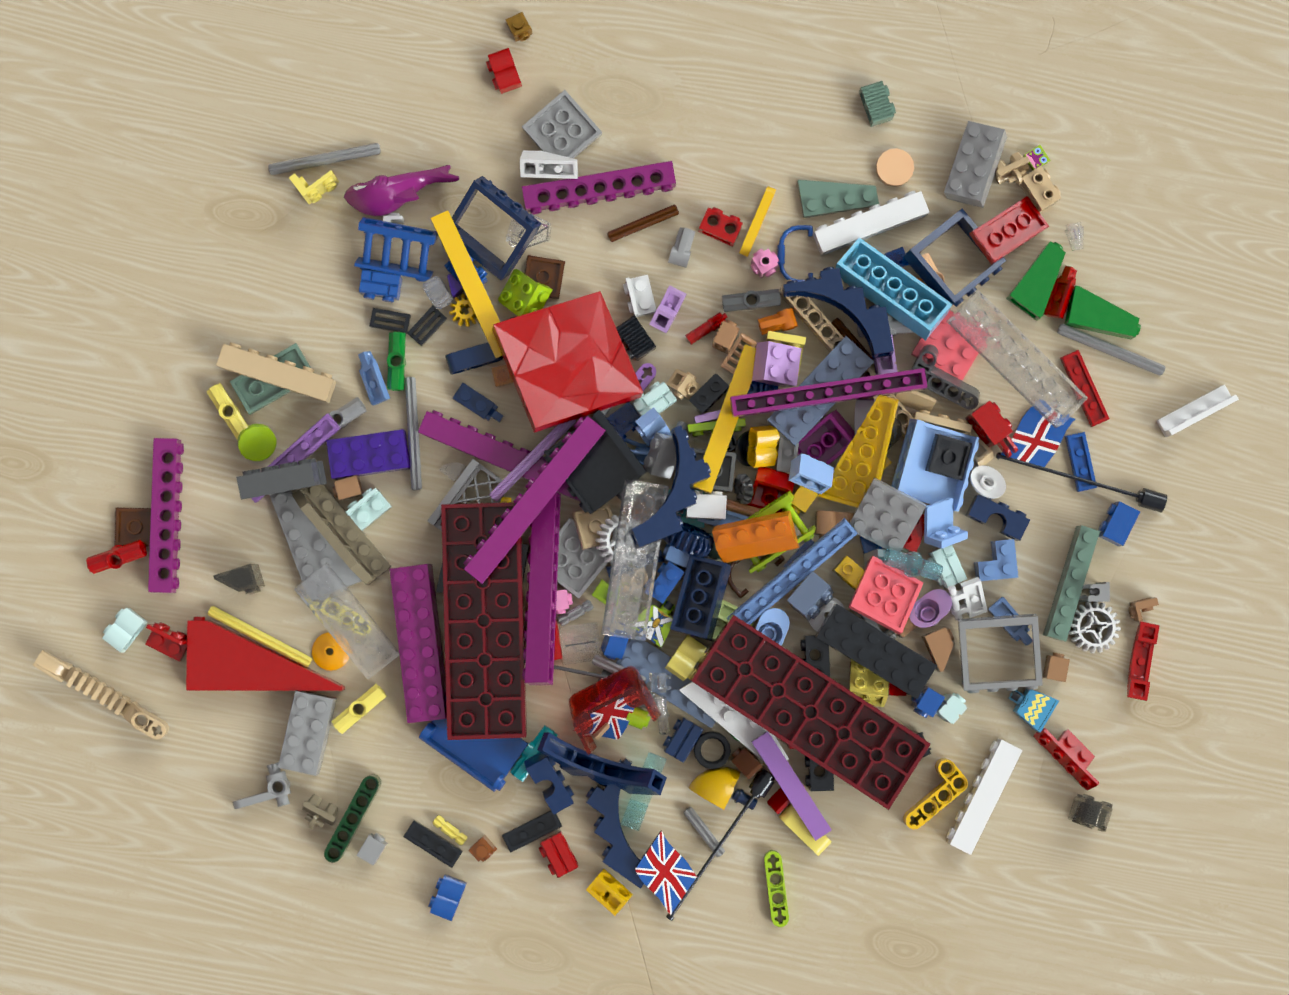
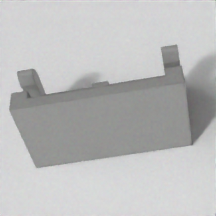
(1098, 592)

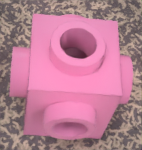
(764, 269)

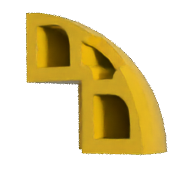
(716, 785)

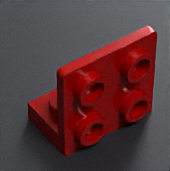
(167, 641)

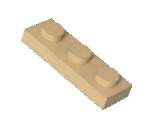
(943, 421)

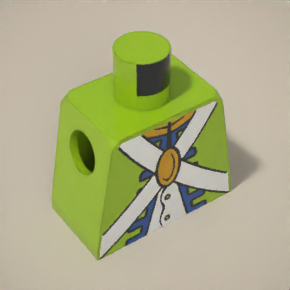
(659, 623)

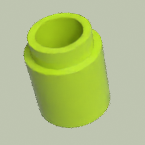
(638, 718)

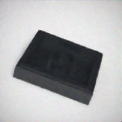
(948, 457)

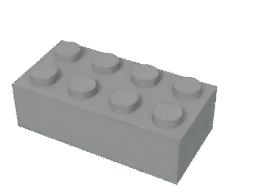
(975, 164)
(307, 732)

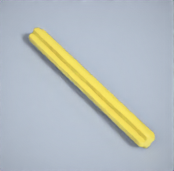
(259, 636)

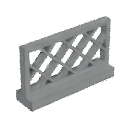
(459, 488)

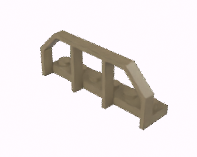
(346, 528)

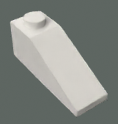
(547, 165)

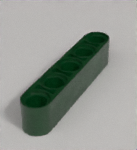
(345, 825)

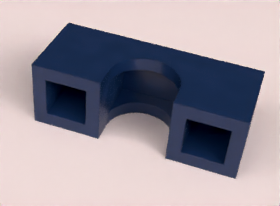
(1013, 522)
(558, 795)

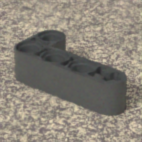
(946, 381)

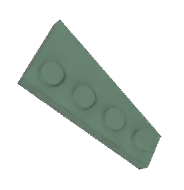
(830, 197)

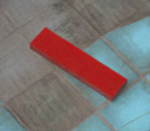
(1079, 375)

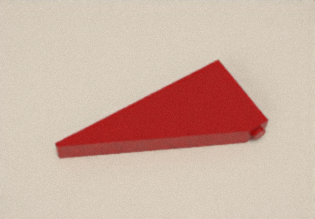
(230, 662)

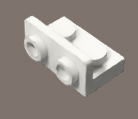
(640, 295)

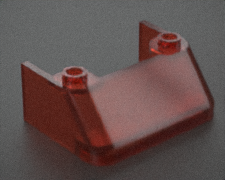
(623, 683)

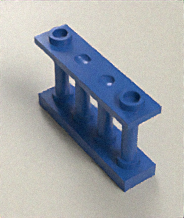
(407, 235)

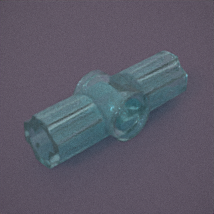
(912, 564)

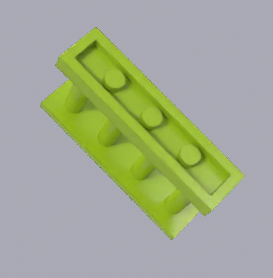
(783, 503)

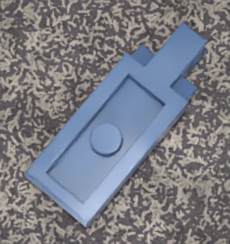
(372, 379)
(1003, 608)

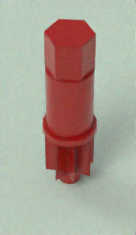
(707, 327)

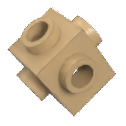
(687, 385)

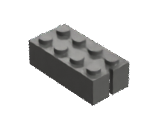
(286, 478)

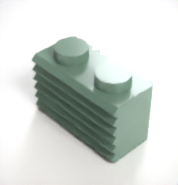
(877, 103)

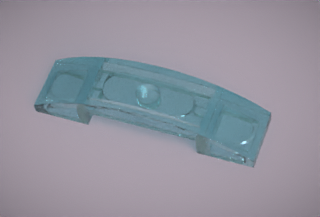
(639, 803)

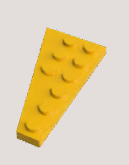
(864, 455)

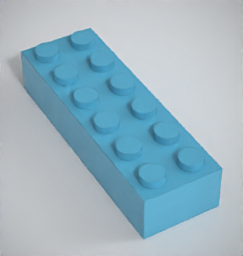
(893, 287)

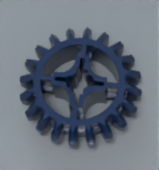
(691, 540)

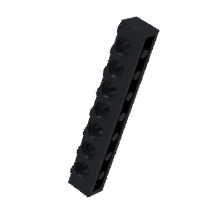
(825, 781)

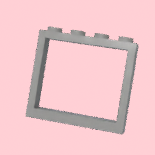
(999, 621)

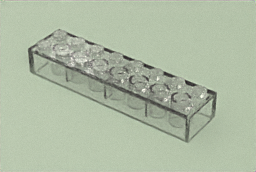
(1017, 359)
(632, 568)

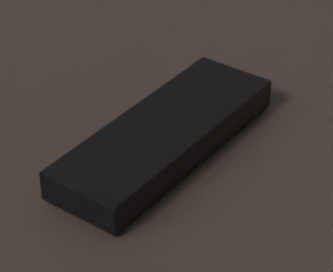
(531, 830)
(433, 843)

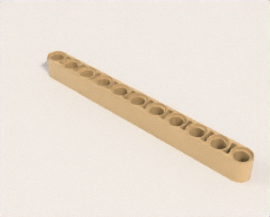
(835, 337)

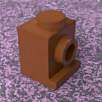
(482, 849)

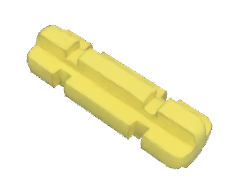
(449, 830)

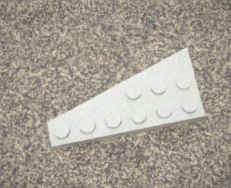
(730, 719)

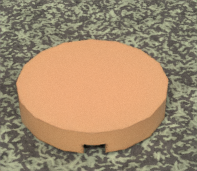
(895, 167)

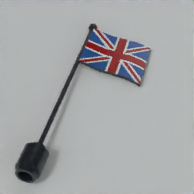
(669, 873)

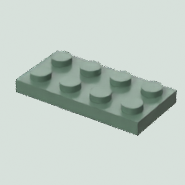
(258, 394)

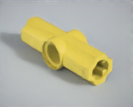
(222, 402)
(349, 715)

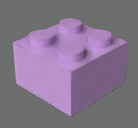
(776, 364)

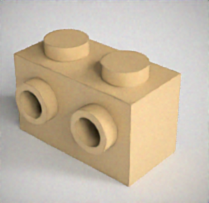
(1040, 189)

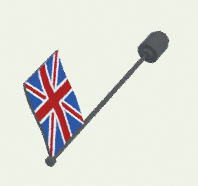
(613, 714)

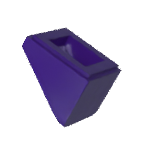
(455, 286)

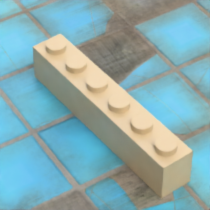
(276, 373)

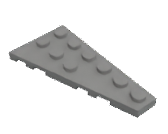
(306, 543)

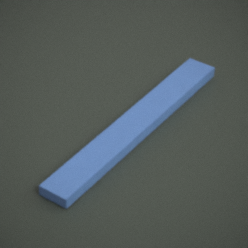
(795, 572)

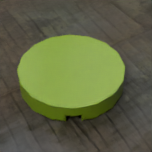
(256, 442)

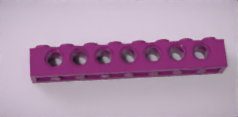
(589, 182)
(161, 448)

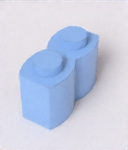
(650, 424)

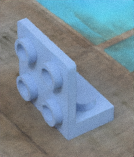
(939, 525)

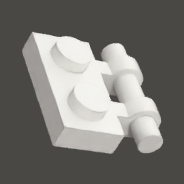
(973, 598)

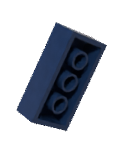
(700, 597)

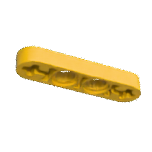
(757, 221)

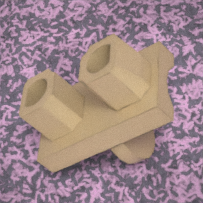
(1013, 171)

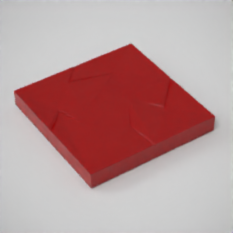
(567, 361)

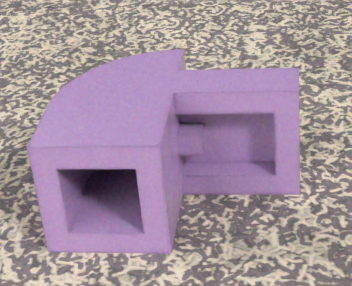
(668, 309)

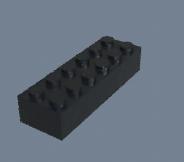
(875, 651)

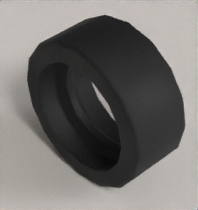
(726, 753)

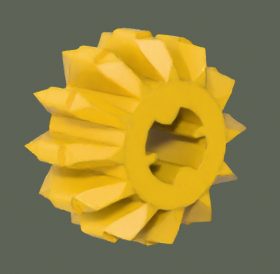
(458, 312)

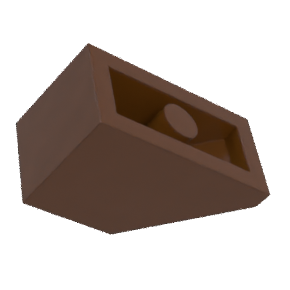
(745, 762)

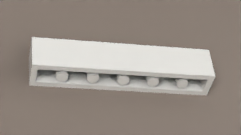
(870, 223)
(984, 796)

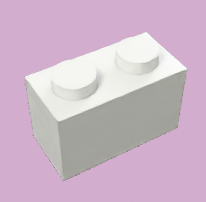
(708, 506)

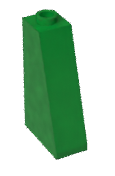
(1036, 285)
(1097, 315)

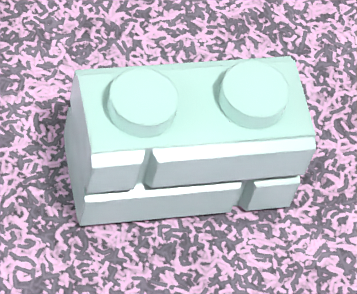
(659, 397)
(952, 569)
(951, 708)

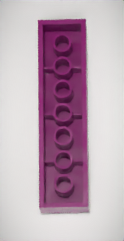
(419, 642)

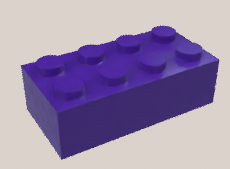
(368, 454)

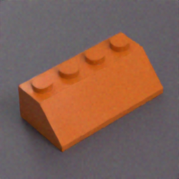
(755, 537)

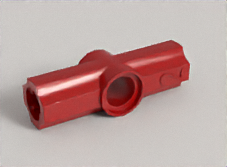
(107, 560)

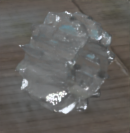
(437, 292)

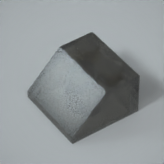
(243, 579)

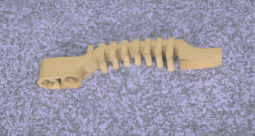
(98, 690)

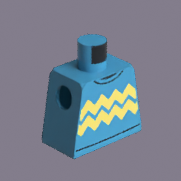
(1033, 707)

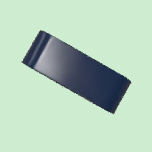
(471, 358)

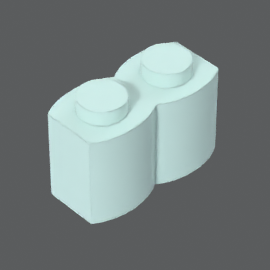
(124, 630)

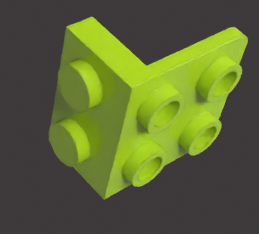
(523, 294)

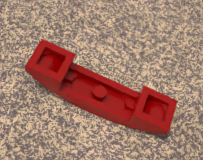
(1141, 661)

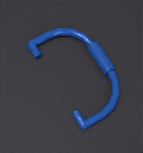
(781, 249)

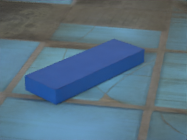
(1080, 460)

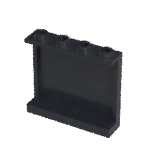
(603, 469)

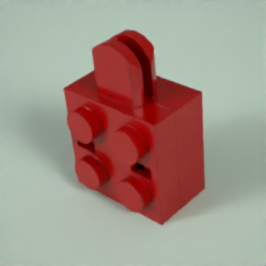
(992, 427)

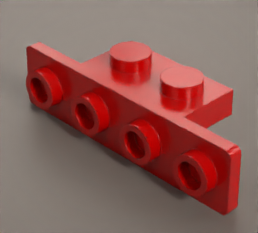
(1070, 754)

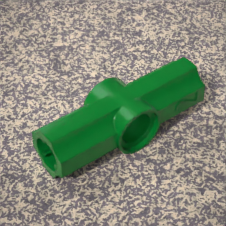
(396, 374)

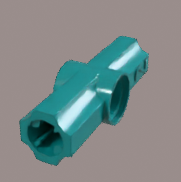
(519, 769)

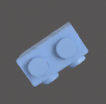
(811, 473)

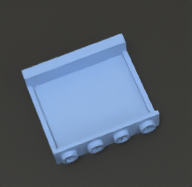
(910, 470)

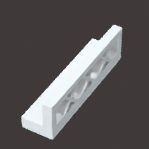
(1196, 411)

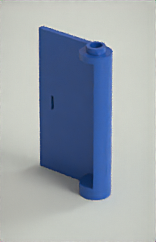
(483, 759)

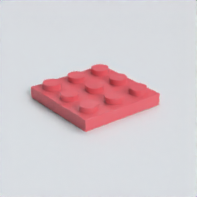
(954, 352)
(885, 595)

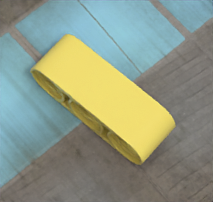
(795, 823)

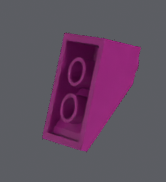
(827, 439)

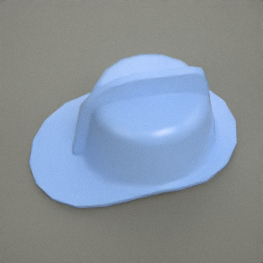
(774, 624)

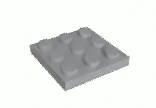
(562, 127)
(886, 515)
(576, 566)

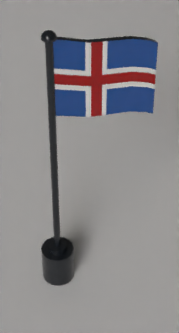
(1038, 443)

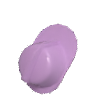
(931, 608)

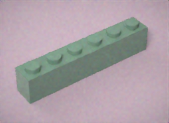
(1071, 583)

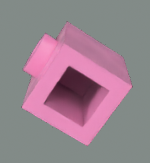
(563, 601)

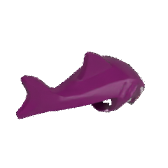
(387, 194)

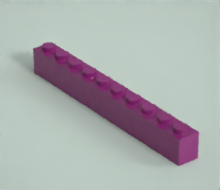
(828, 392)
(480, 446)
(535, 498)
(542, 595)

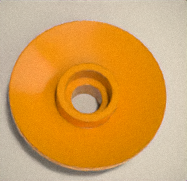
(322, 659)

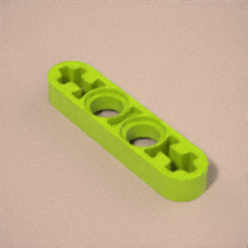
(776, 888)

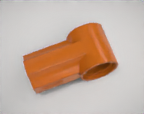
(783, 320)

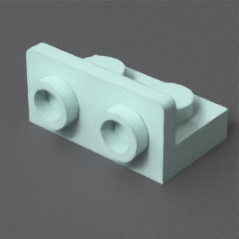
(368, 508)

